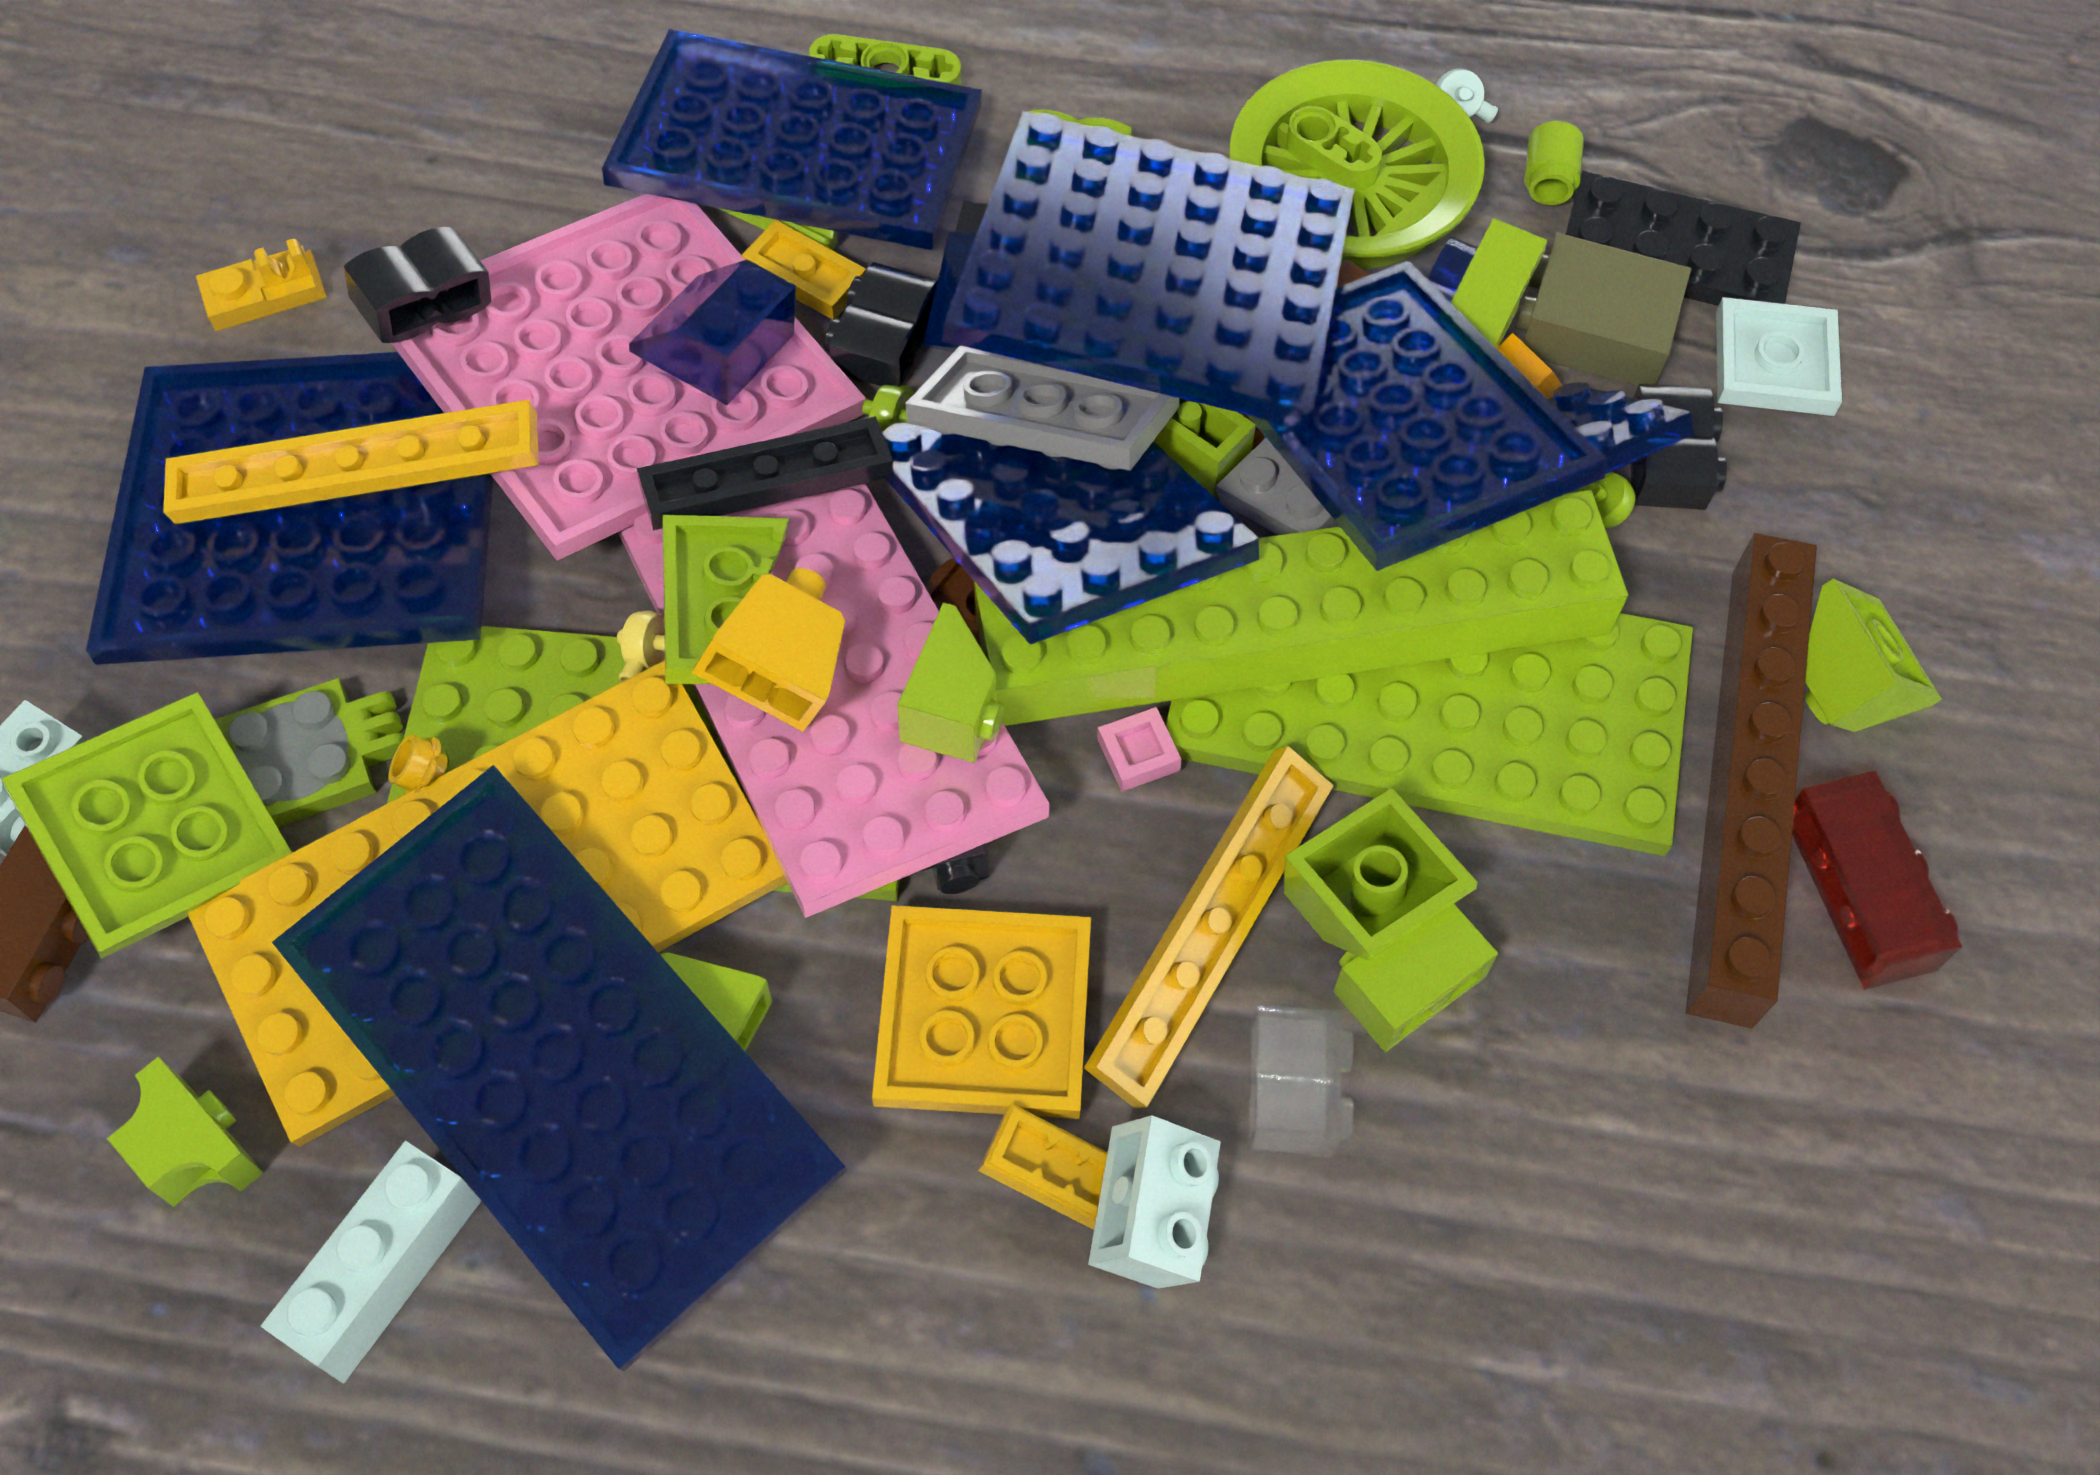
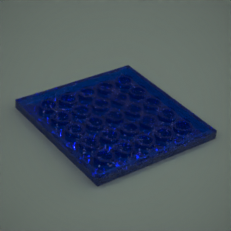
(1155, 269)
(291, 576)

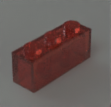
(1872, 880)

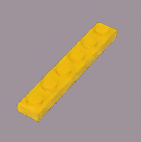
(351, 462)
(1208, 929)

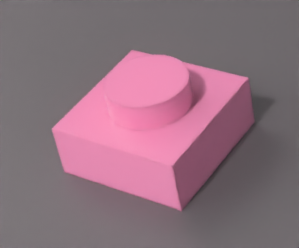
(1139, 749)

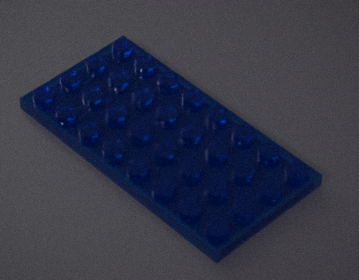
(560, 1065)

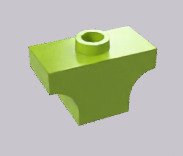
(181, 1138)

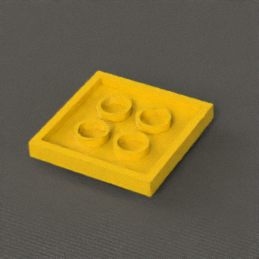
(983, 1012)

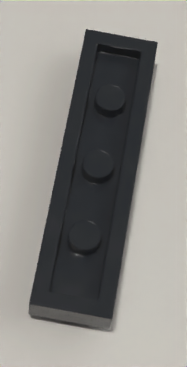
(766, 471)

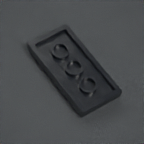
(1725, 246)

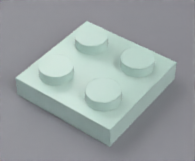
(1778, 356)

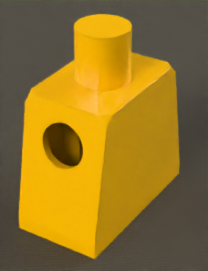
(778, 648)

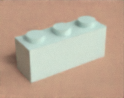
(372, 1262)

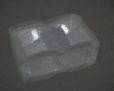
(1297, 1082)

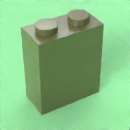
(1603, 310)

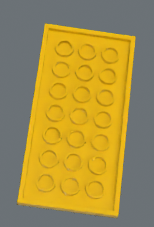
(618, 782)

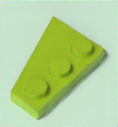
(706, 575)

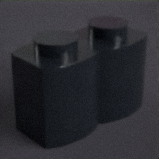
(417, 284)
(881, 325)
(1689, 470)

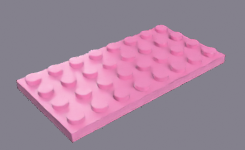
(845, 795)

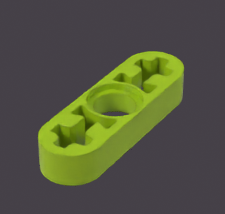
(870, 52)

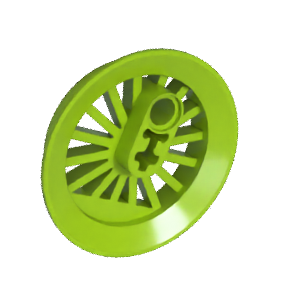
(1393, 188)

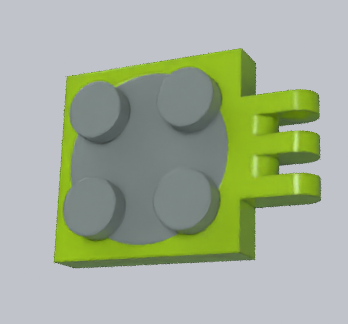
(313, 748)

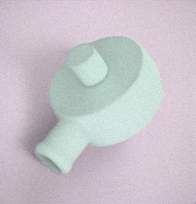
(1468, 92)

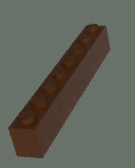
(1753, 785)

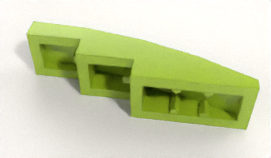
(1498, 278)

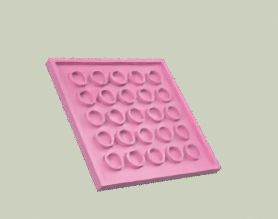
(563, 342)

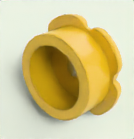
(417, 763)

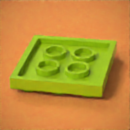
(146, 822)

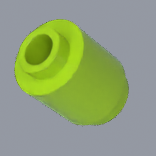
(1553, 162)

